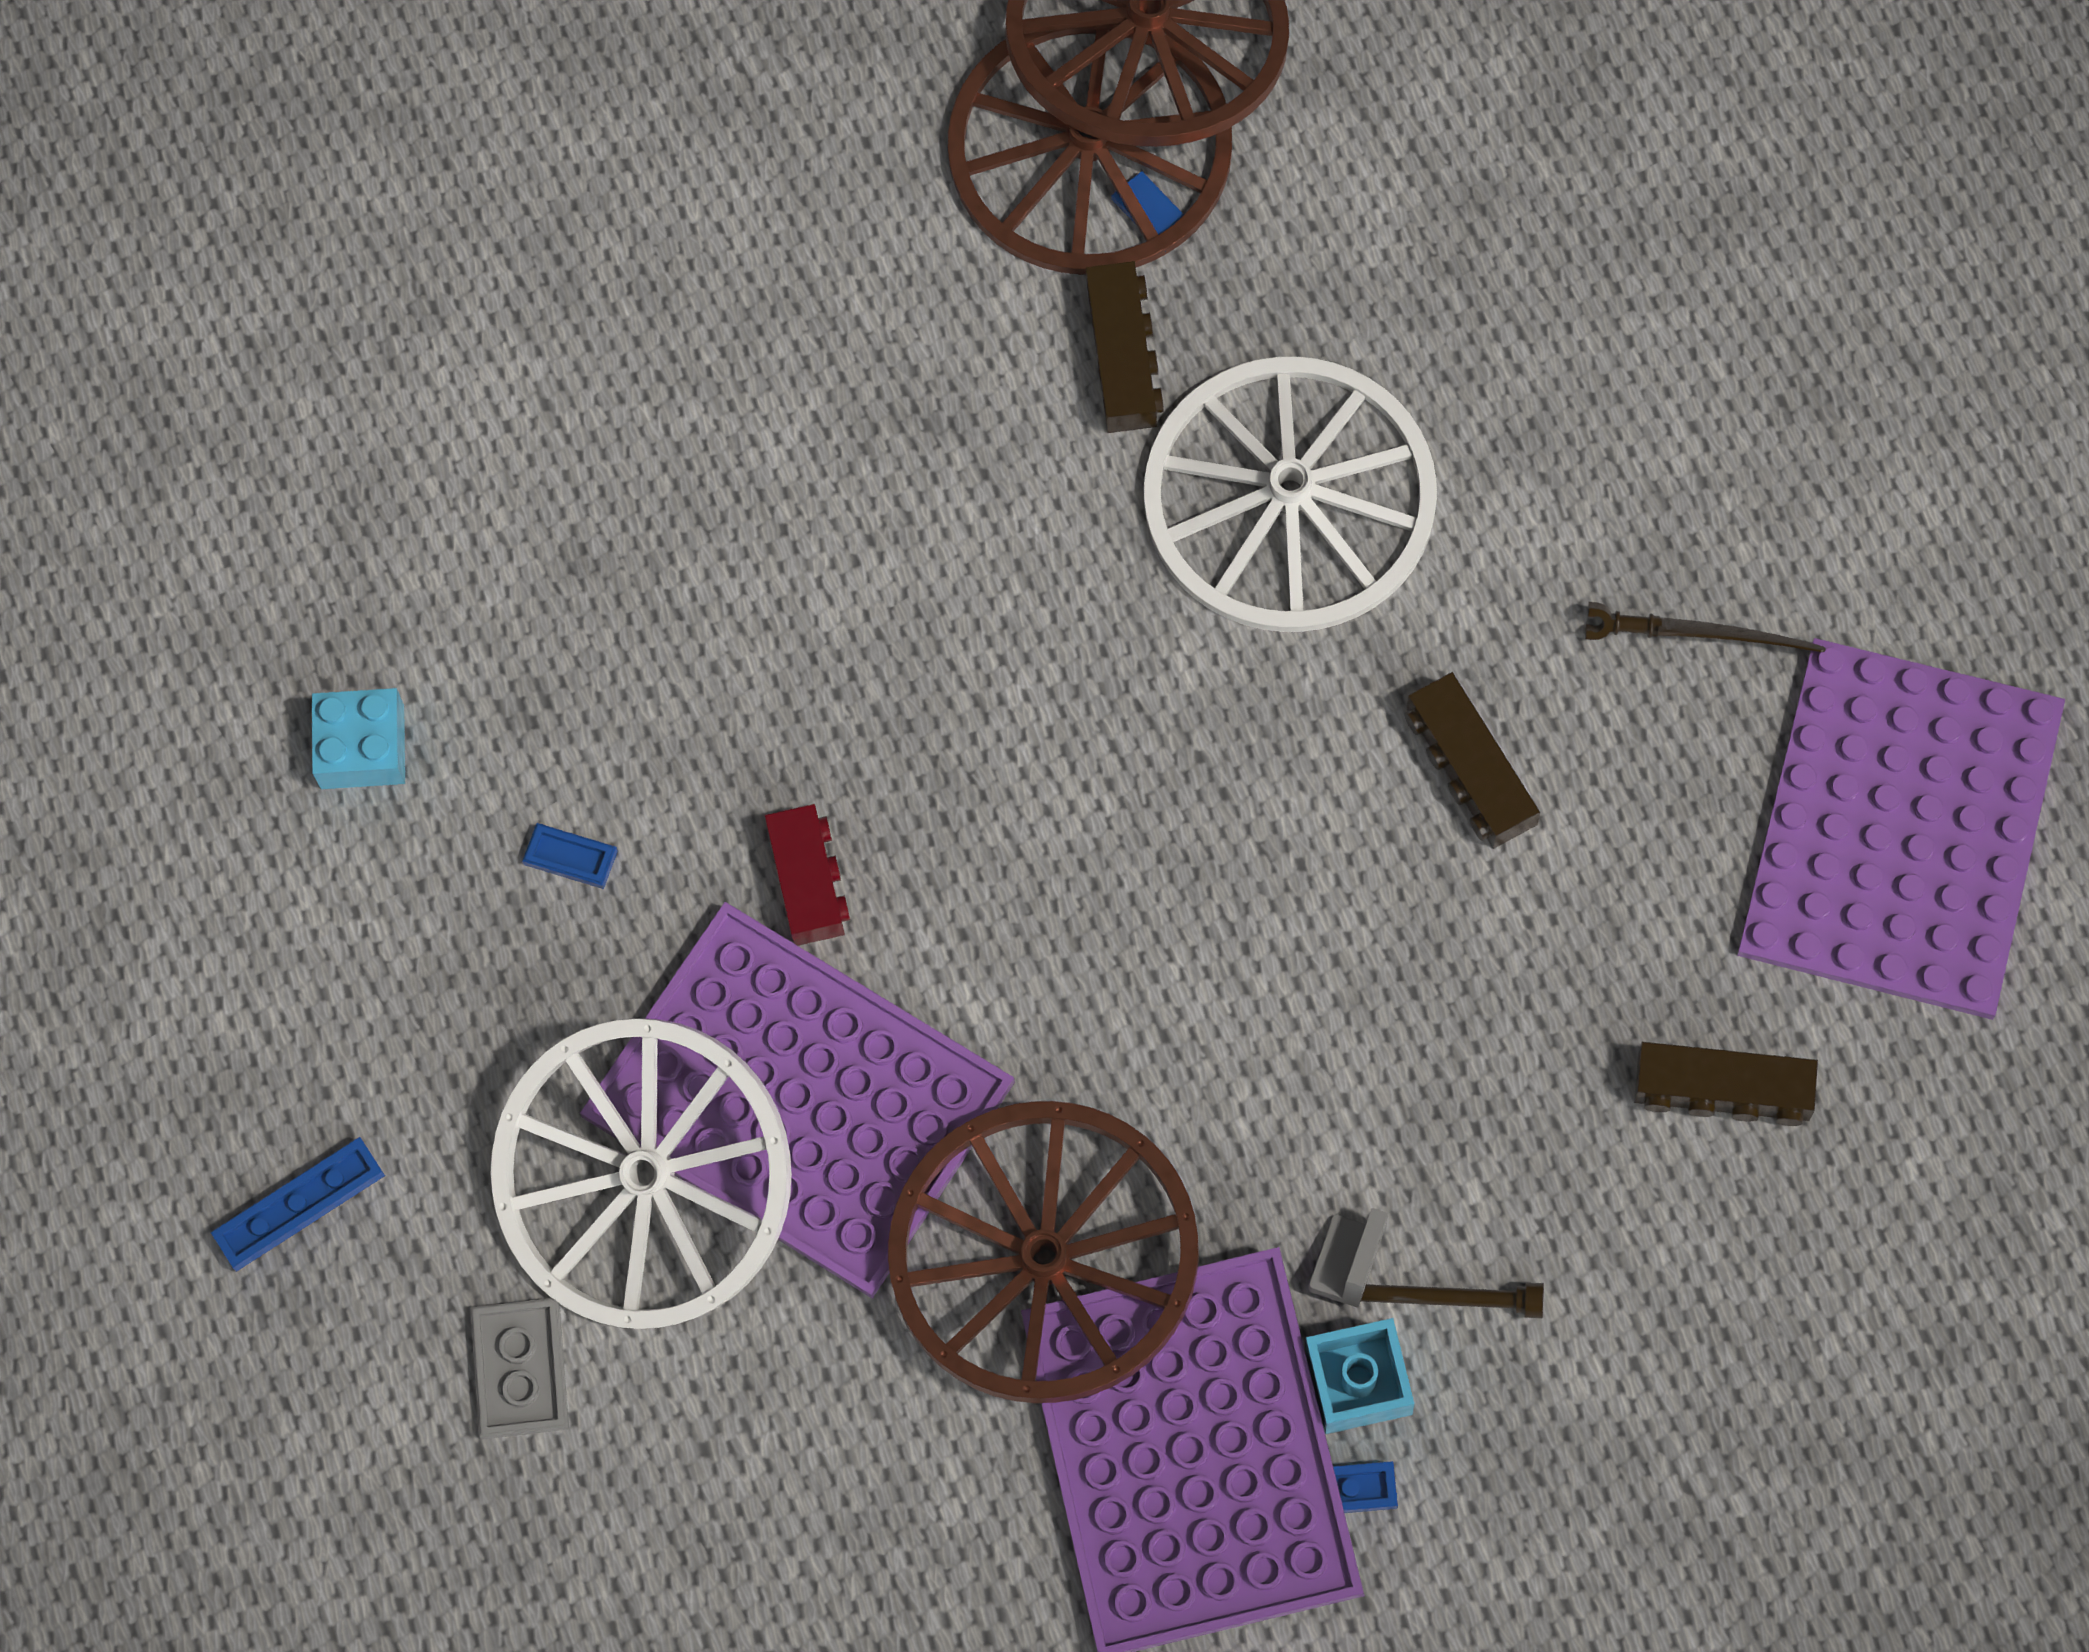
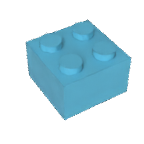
(358, 738)
(1359, 1376)

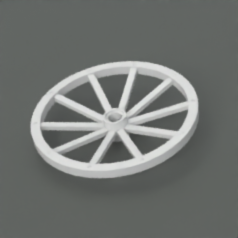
(1290, 501)
(508, 1204)

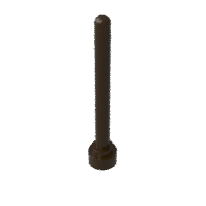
(1524, 1299)

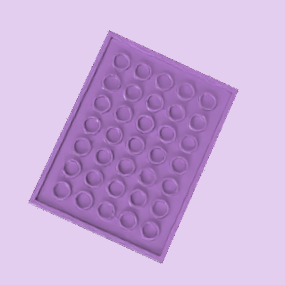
(1902, 829)
(849, 1075)
(1206, 1473)

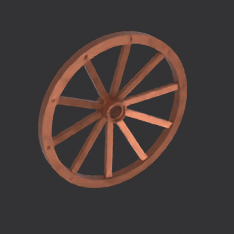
(1147, 24)
(1087, 150)
(1114, 1369)

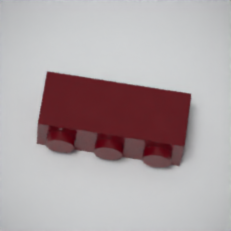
(807, 874)

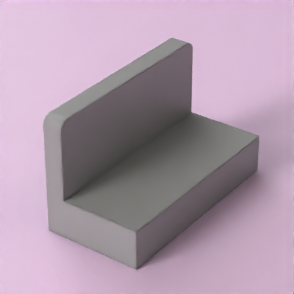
(1348, 1257)

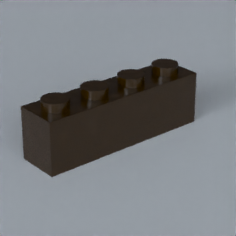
(1122, 347)
(1471, 760)
(1726, 1082)

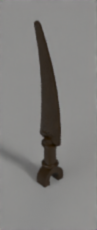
(1661, 626)

